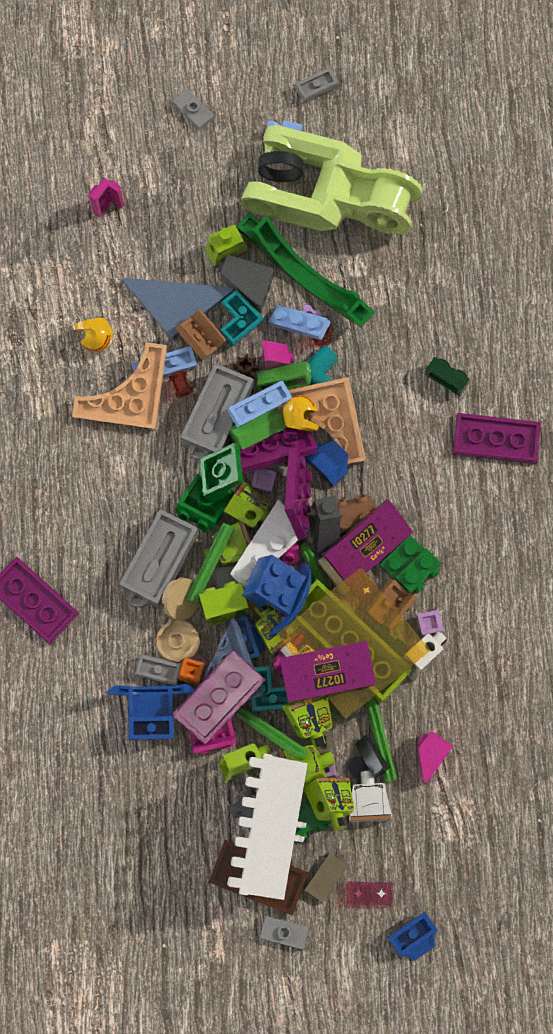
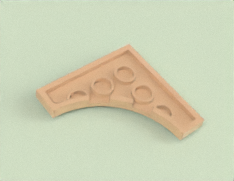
(134, 400)
(335, 414)

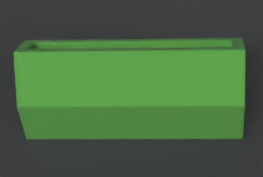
(292, 375)
(257, 429)

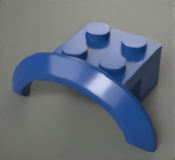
(280, 587)
(150, 710)

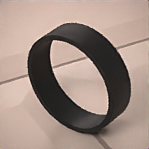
(284, 158)

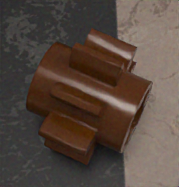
(246, 361)

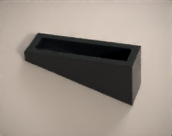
(372, 757)

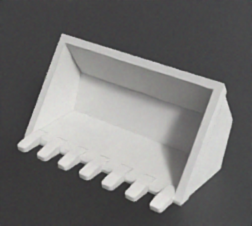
(270, 827)

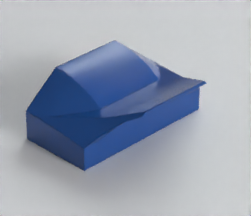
(329, 462)
(251, 637)
(414, 937)

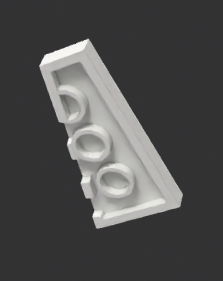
(272, 538)

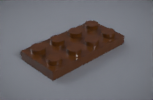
(224, 870)

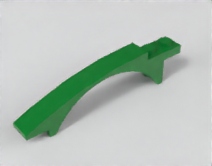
(269, 241)

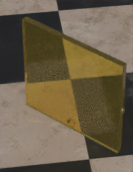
(355, 614)

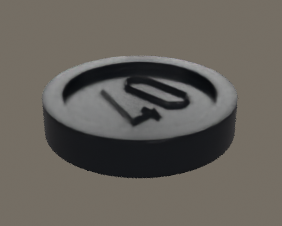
(356, 766)

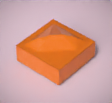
(191, 671)

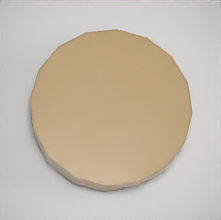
(175, 599)
(177, 641)

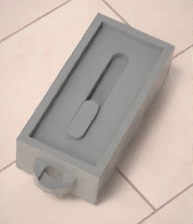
(210, 421)
(158, 559)

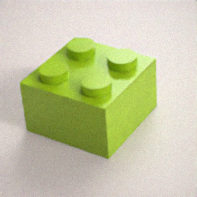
(223, 603)

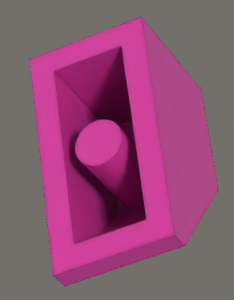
(276, 354)
(431, 754)

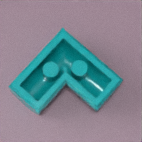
(245, 318)
(321, 363)
(272, 697)

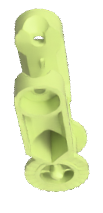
(342, 190)

